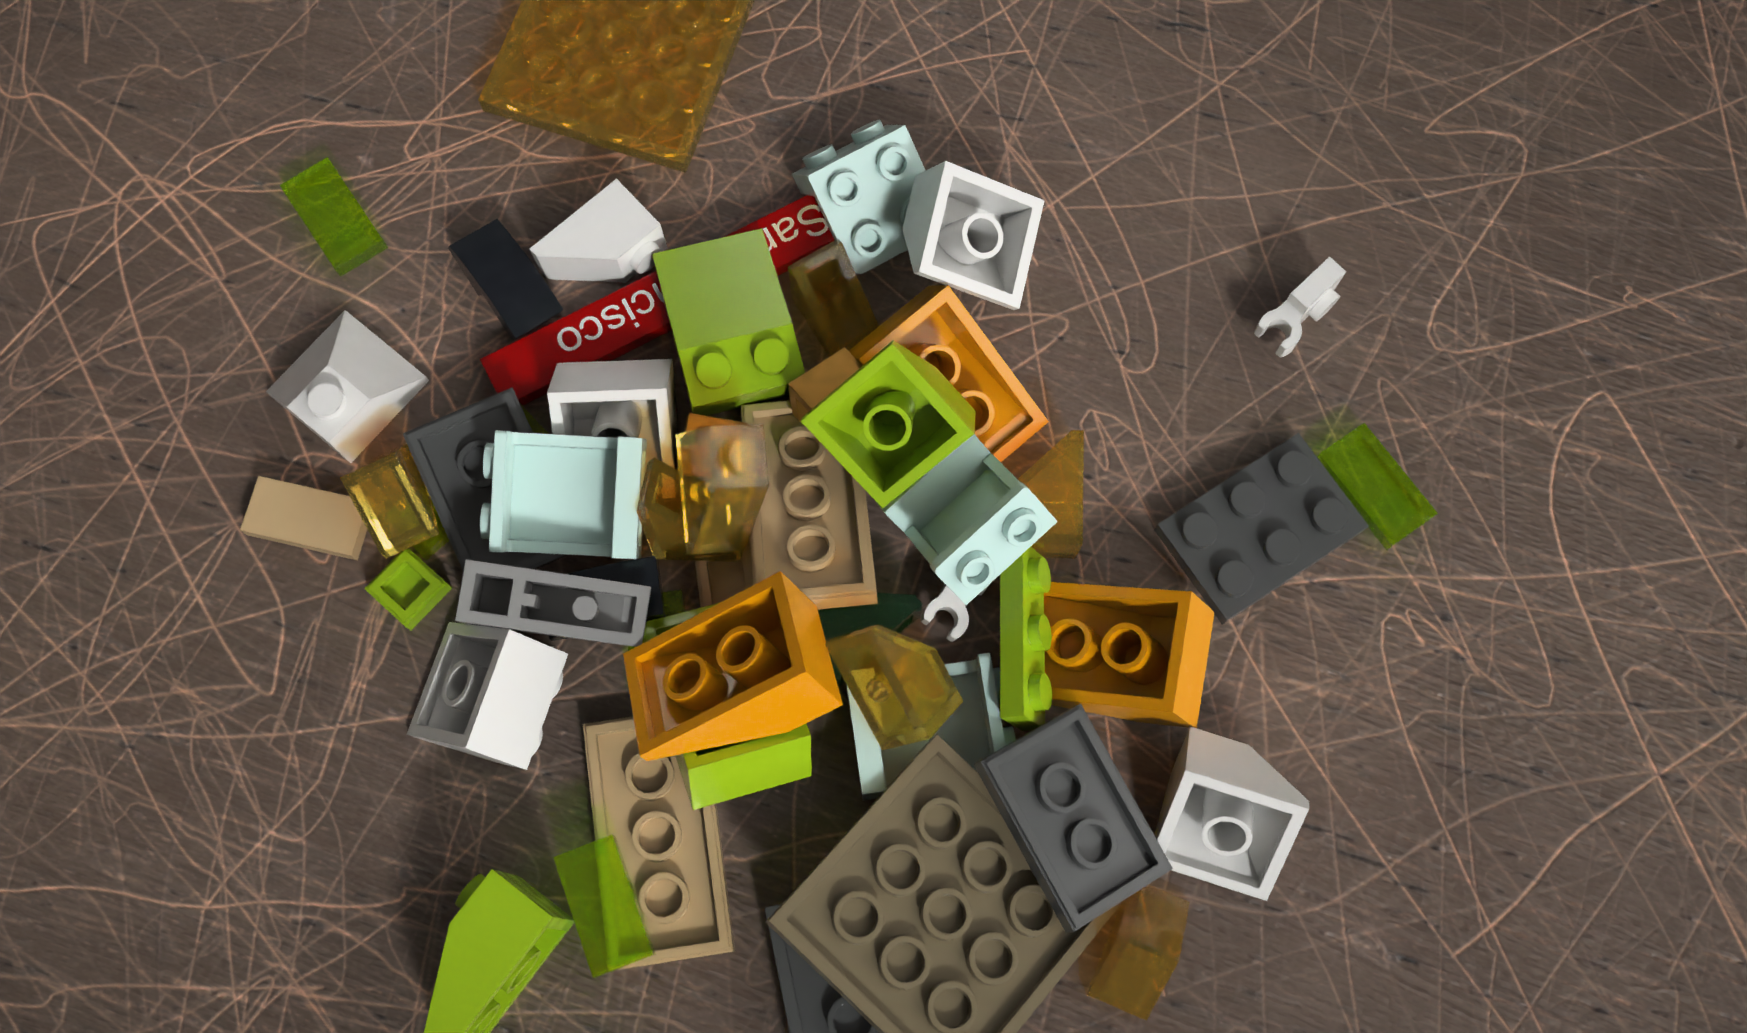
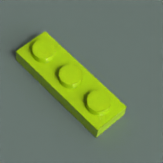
(1023, 642)

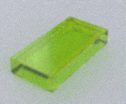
(333, 216)
(1376, 486)
(604, 906)

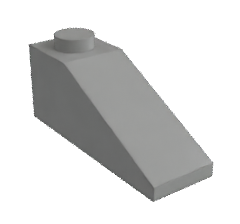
(553, 603)

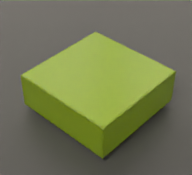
(408, 588)

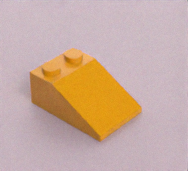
(948, 337)
(1128, 651)
(732, 673)

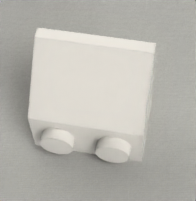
(971, 233)
(617, 402)
(489, 693)

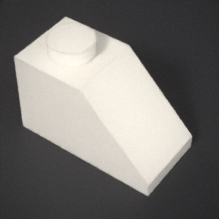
(602, 240)

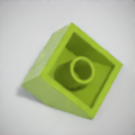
(892, 421)

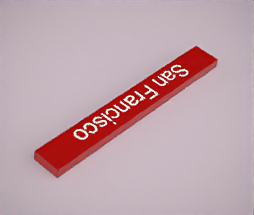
(636, 311)

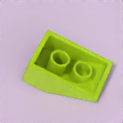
(729, 322)
(739, 767)
(492, 952)

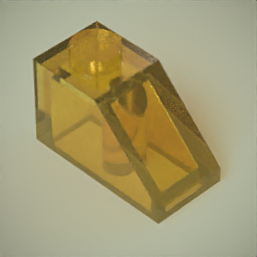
(721, 485)
(1059, 486)
(896, 684)

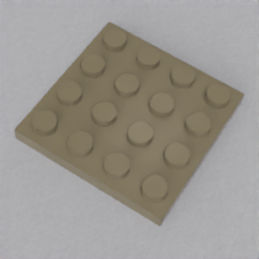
(932, 910)

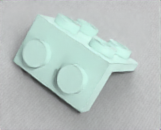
(865, 191)

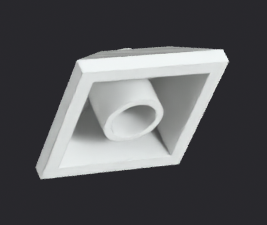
(347, 386)
(1228, 815)

